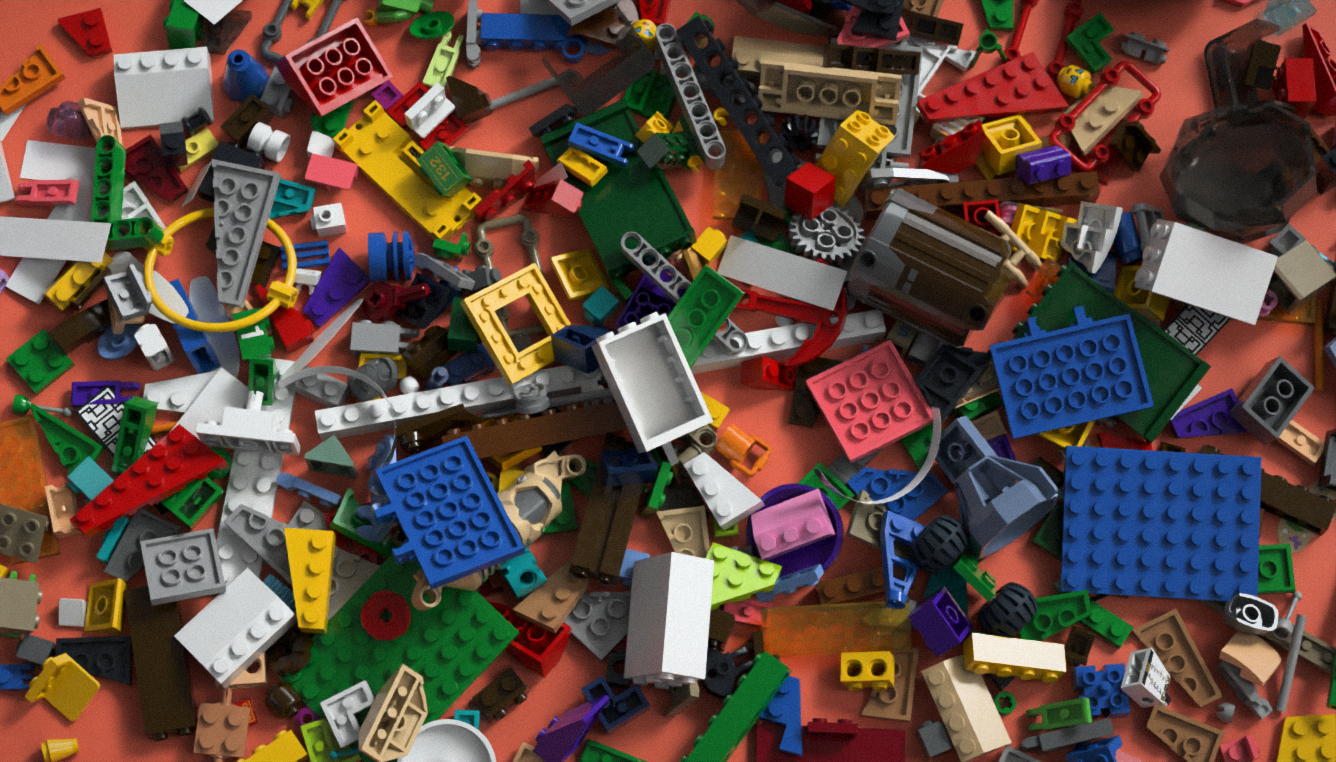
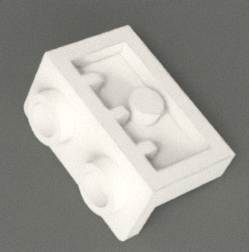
(429, 111)

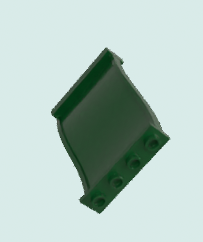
(625, 197)
(1168, 365)

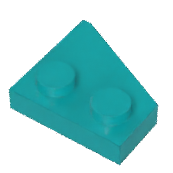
(292, 199)

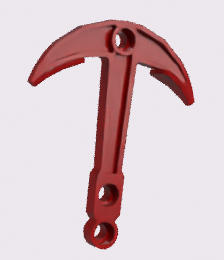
(825, 333)

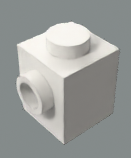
(328, 220)

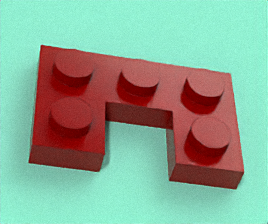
(447, 132)

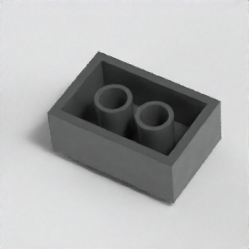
(1271, 400)

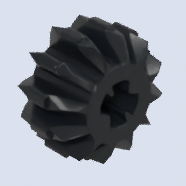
(800, 132)

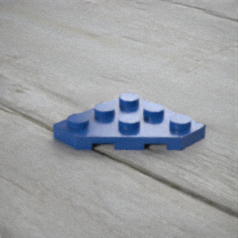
(885, 483)

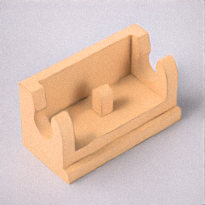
(62, 508)

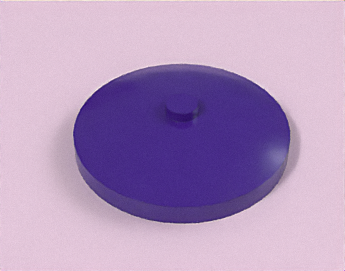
(820, 552)

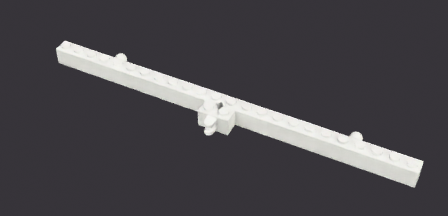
(565, 380)

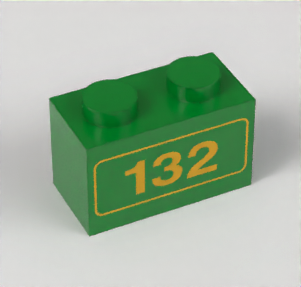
(444, 170)

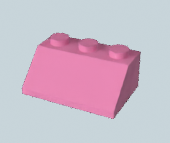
(791, 525)

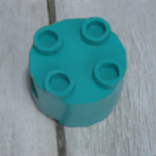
(522, 574)

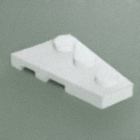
(178, 393)

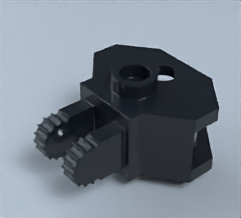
(724, 671)

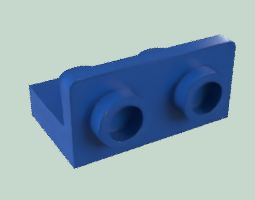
(1096, 751)

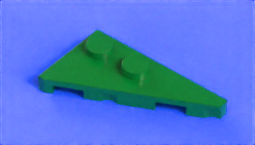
(65, 440)
(347, 522)

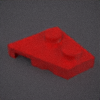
(88, 31)

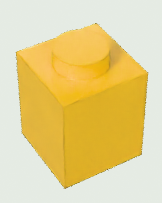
(709, 246)

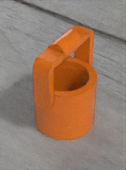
(737, 445)

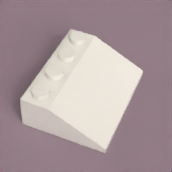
(162, 86)
(236, 627)

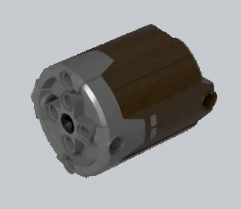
(931, 269)

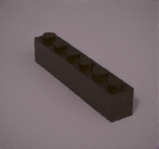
(1291, 501)

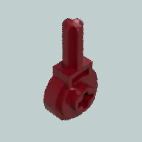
(383, 299)

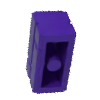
(1043, 164)

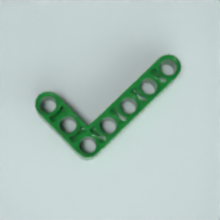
(108, 198)

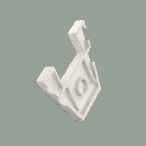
(933, 57)

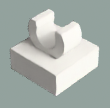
(307, 277)

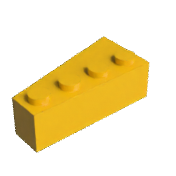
(311, 570)

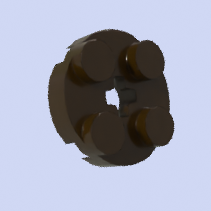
(278, 653)

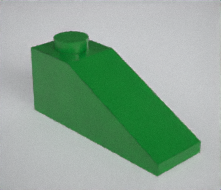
(134, 432)

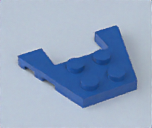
(786, 711)

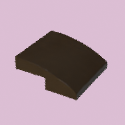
(89, 288)

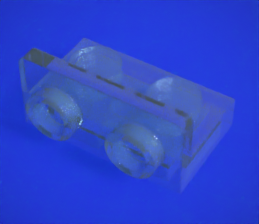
(1288, 13)

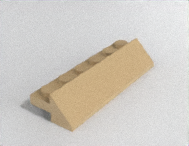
(828, 91)

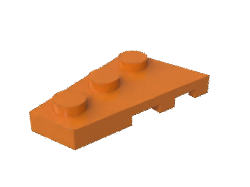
(30, 81)

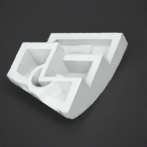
(137, 205)
(1092, 235)

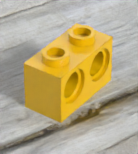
(869, 663)

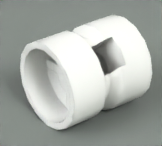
(265, 140)

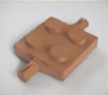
(222, 729)

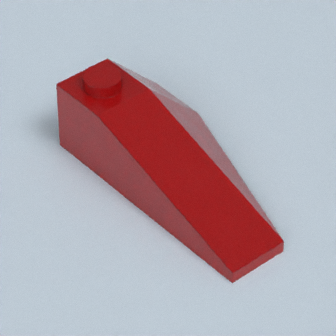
(1324, 70)
(534, 645)

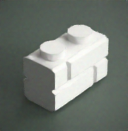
(154, 346)

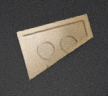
(687, 530)

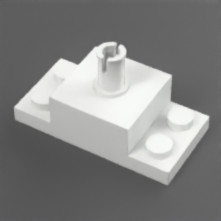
(249, 430)

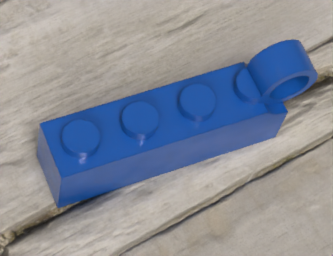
(529, 32)

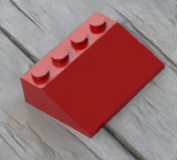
(334, 68)

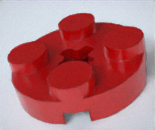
(397, 624)

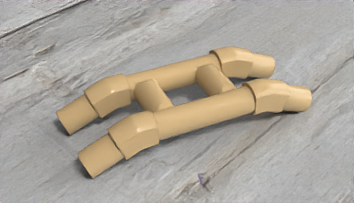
(1023, 250)

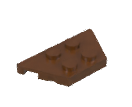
(603, 26)

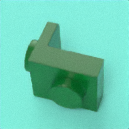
(446, 250)

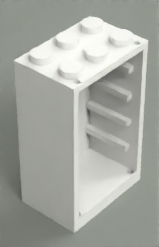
(1205, 271)
(651, 382)
(669, 620)

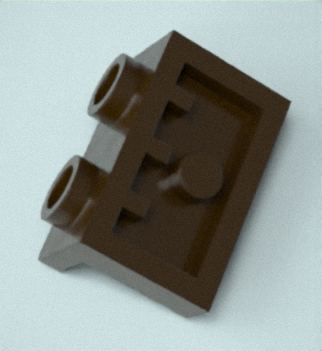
(1133, 144)
(501, 695)

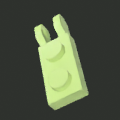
(443, 61)

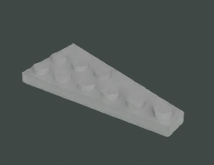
(241, 217)
(268, 540)

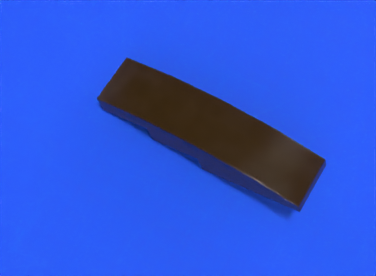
(871, 58)

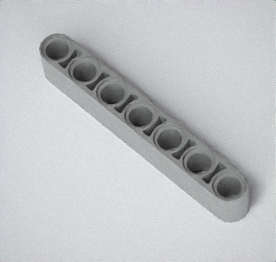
(688, 105)
(670, 288)

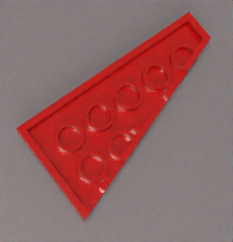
(999, 92)
(152, 478)

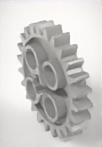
(829, 236)

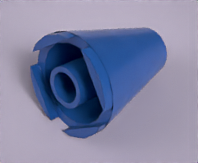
(244, 76)

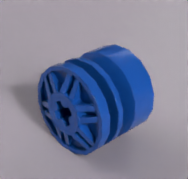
(390, 256)

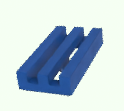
(303, 255)

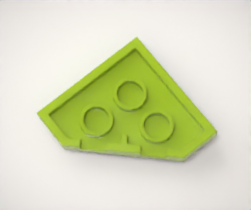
(739, 575)

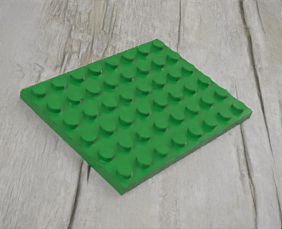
(443, 645)

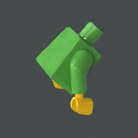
(397, 10)

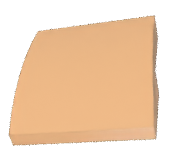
(1253, 656)

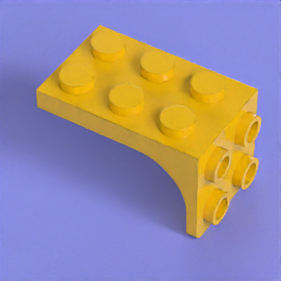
(853, 152)

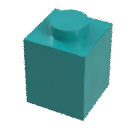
(600, 306)

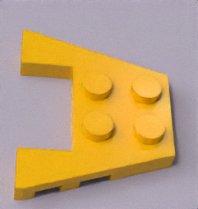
(1308, 739)

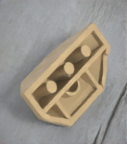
(491, 167)
(394, 717)

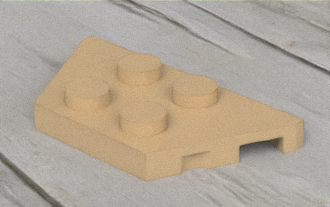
(1102, 115)

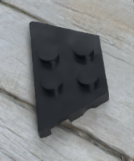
(951, 376)

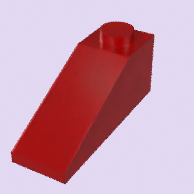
(554, 199)
(289, 324)

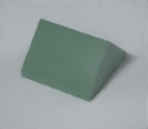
(331, 459)

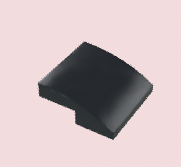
(425, 310)

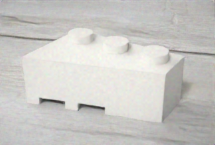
(722, 492)

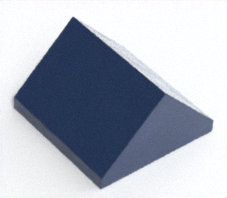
(627, 467)

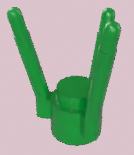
(988, 45)

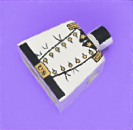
(1146, 679)

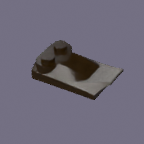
(418, 433)

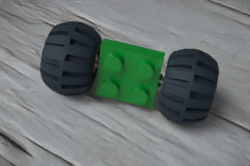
(942, 544)

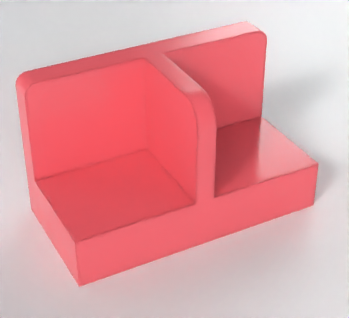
(331, 172)

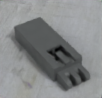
(1068, 737)

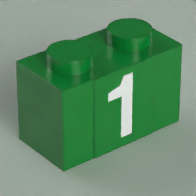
(254, 338)

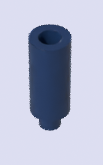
(436, 379)

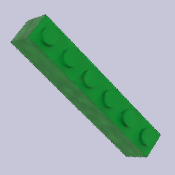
(740, 710)

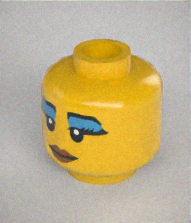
(646, 30)
(1074, 81)

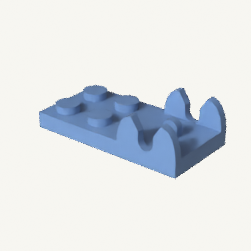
(378, 498)

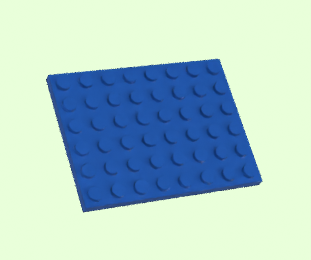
(1160, 523)

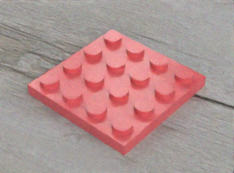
(870, 401)

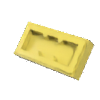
(199, 147)

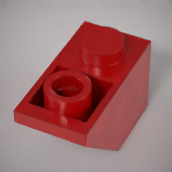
(767, 374)

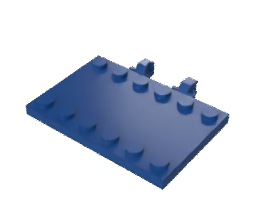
(1070, 374)
(447, 513)

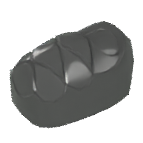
(381, 371)
(1250, 614)

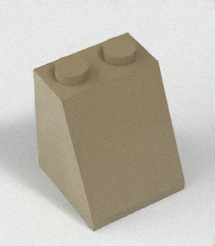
(1300, 276)
(19, 606)

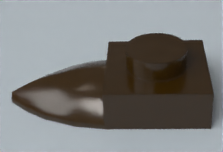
(668, 453)

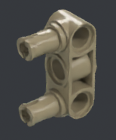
(694, 445)

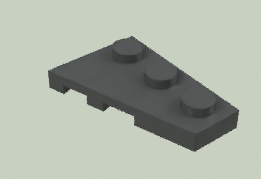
(128, 557)

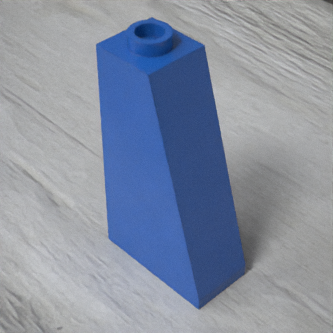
(195, 342)

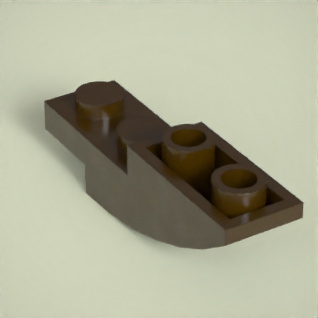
(932, 27)

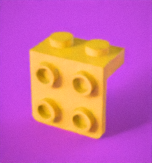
(64, 686)

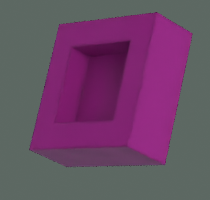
(387, 95)

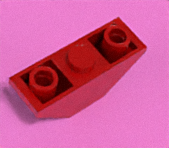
(955, 150)

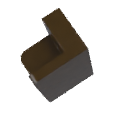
(1261, 64)
(244, 119)
(759, 218)

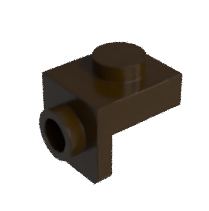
(756, 645)
(1078, 646)

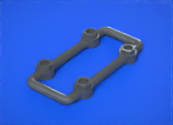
(273, 33)

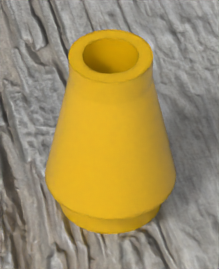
(58, 749)

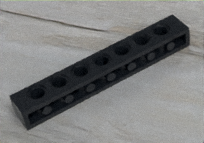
(691, 34)

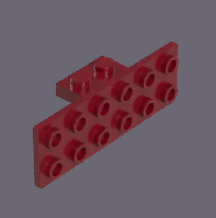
(833, 743)

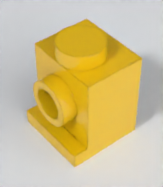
(655, 124)

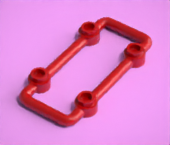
(1072, 13)
(1108, 79)

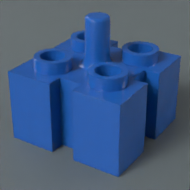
(1102, 689)

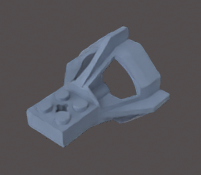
(989, 500)

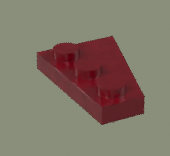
(146, 165)

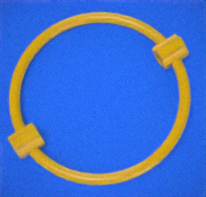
(278, 293)

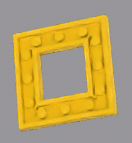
(481, 312)

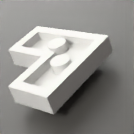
(342, 709)

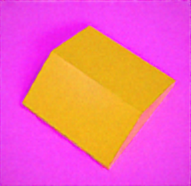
(578, 274)

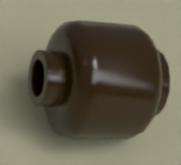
(283, 700)

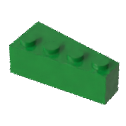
(183, 25)

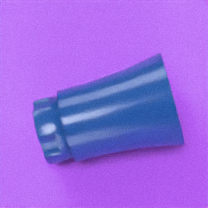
(1127, 240)

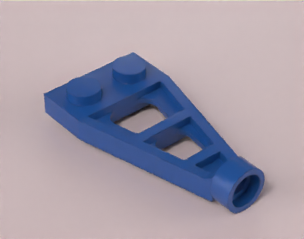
(902, 530)

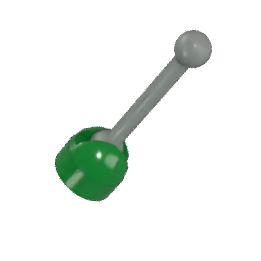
(22, 405)

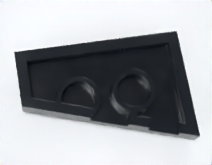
(100, 656)

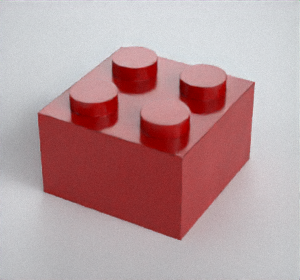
(1296, 84)

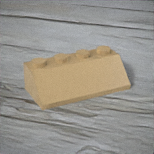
(752, 51)
(966, 709)

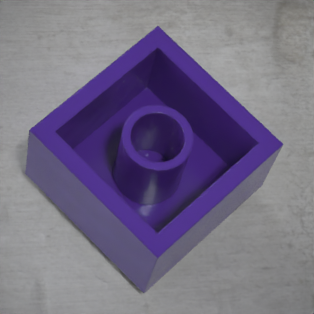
(940, 621)

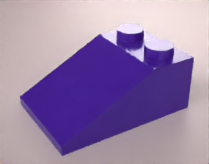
(568, 731)

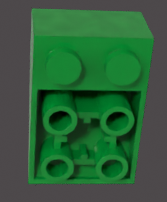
(193, 501)

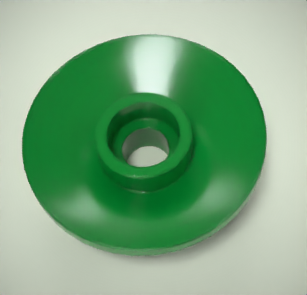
(432, 25)

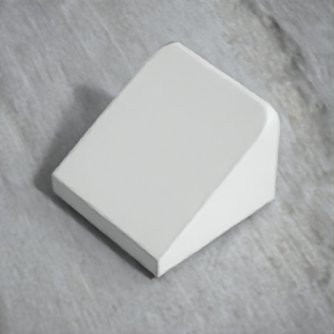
(320, 145)
(72, 612)

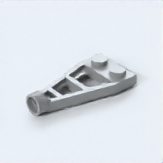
(883, 176)

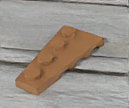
(554, 600)
(1179, 656)

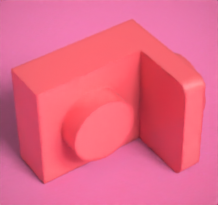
(1240, 750)

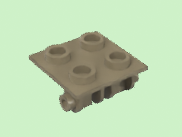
(21, 533)

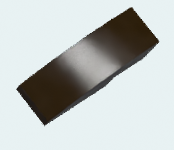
(82, 327)

